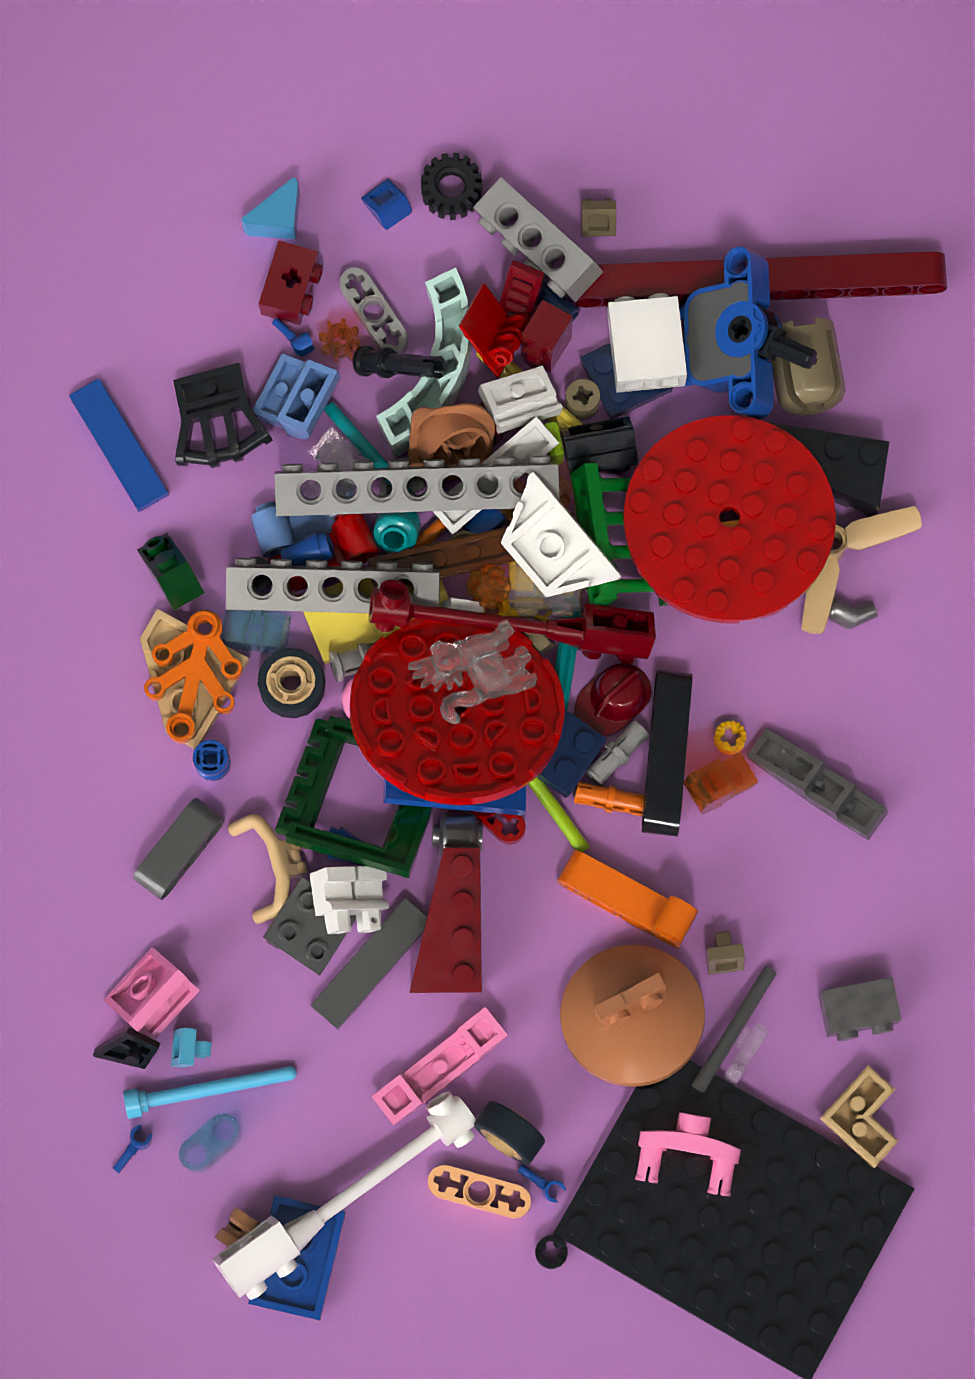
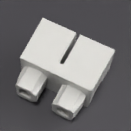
(349, 892)

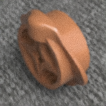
(450, 434)

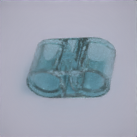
(256, 630)
(206, 1138)

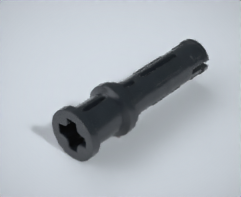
(388, 362)

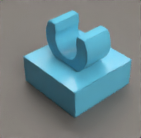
(186, 1048)

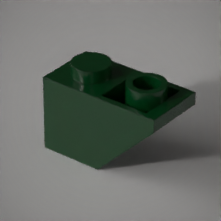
(170, 570)

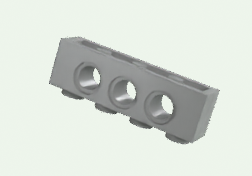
(505, 202)

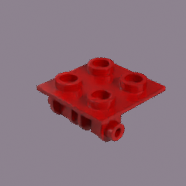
(492, 330)

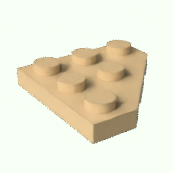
(161, 630)

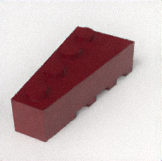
(451, 938)

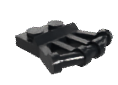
(211, 396)

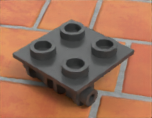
(301, 932)

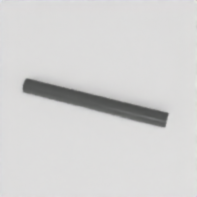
(734, 1029)

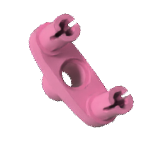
(692, 1137)

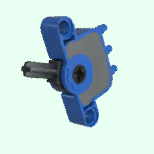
(735, 335)

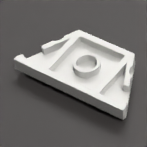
(553, 544)

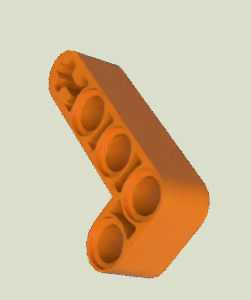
(627, 899)

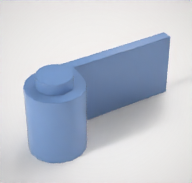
(283, 531)

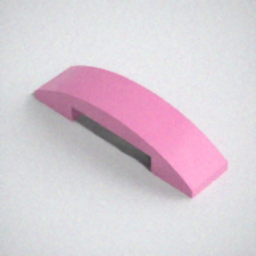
(440, 1066)

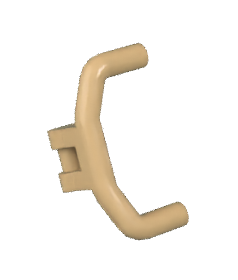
(284, 859)

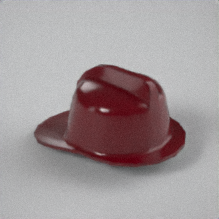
(613, 698)

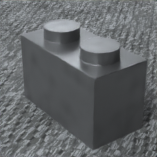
(860, 1008)

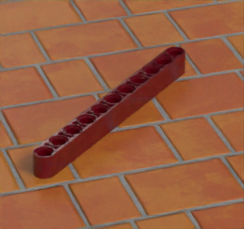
(788, 277)

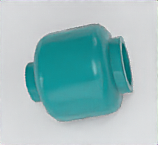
(396, 531)

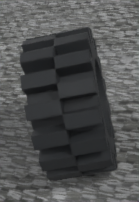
(446, 167)

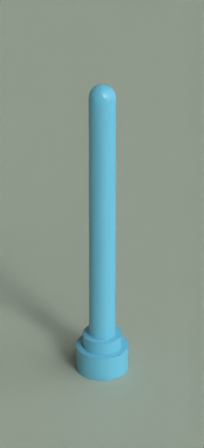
(139, 1101)

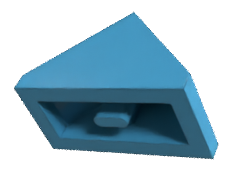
(276, 214)

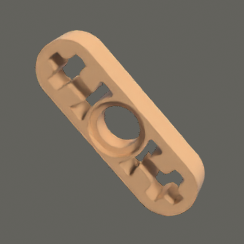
(450, 1192)

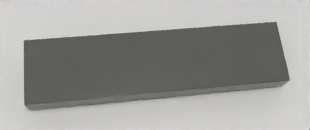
(370, 964)

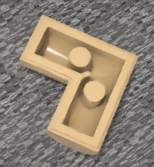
(853, 1121)

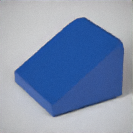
(387, 204)
(485, 521)

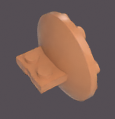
(632, 1015)

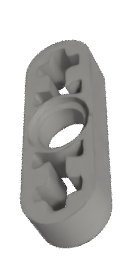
(368, 286)

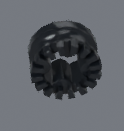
(541, 1246)

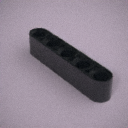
(667, 753)

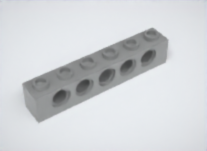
(244, 596)

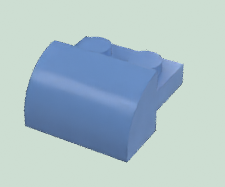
(296, 395)

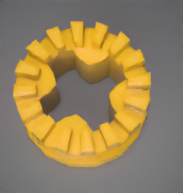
(735, 728)

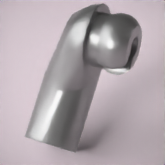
(851, 617)

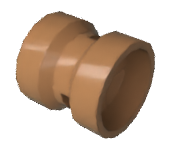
(238, 1221)

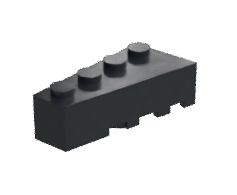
(851, 464)

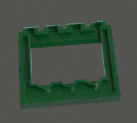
(308, 795)

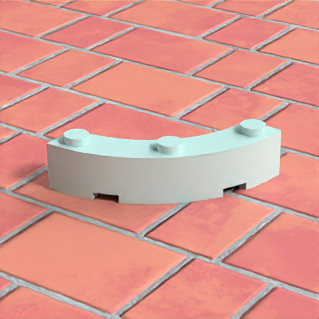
(449, 307)

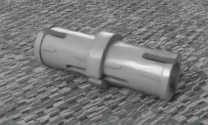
(617, 753)

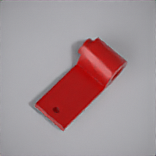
(350, 541)

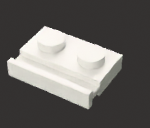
(520, 399)

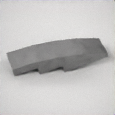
(817, 784)

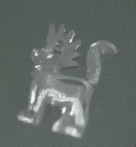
(484, 664)

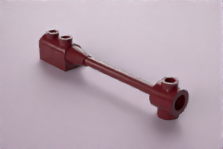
(597, 632)

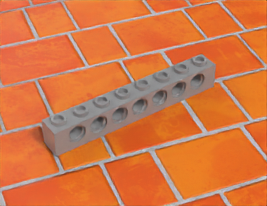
(292, 502)

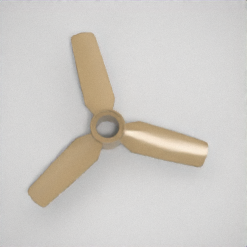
(856, 536)

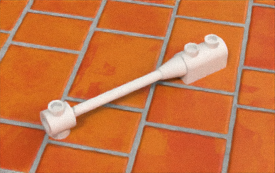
(273, 1246)

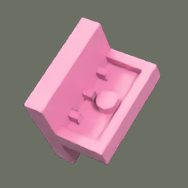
(151, 994)

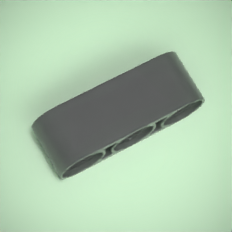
(178, 848)

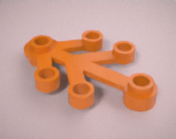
(194, 670)

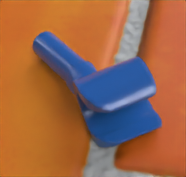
(301, 344)
(132, 1148)
(541, 1182)

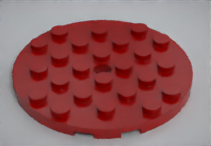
(719, 569)
(473, 762)

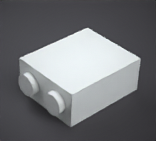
(646, 343)

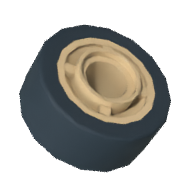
(286, 664)
(509, 1132)

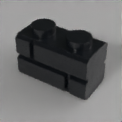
(603, 442)

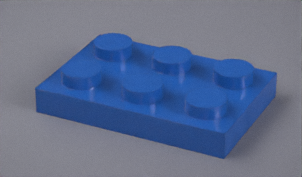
(306, 1287)

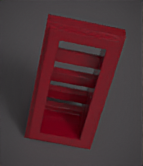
(519, 295)

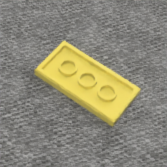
(347, 630)

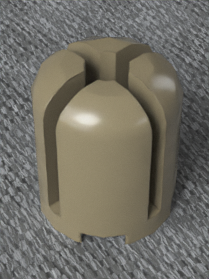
(812, 389)

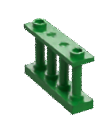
(594, 519)

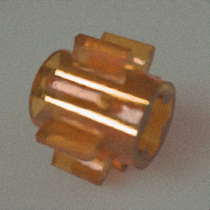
(335, 348)
(488, 586)

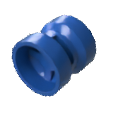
(211, 766)

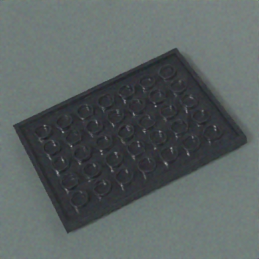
(760, 1265)

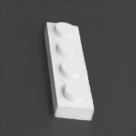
(529, 441)

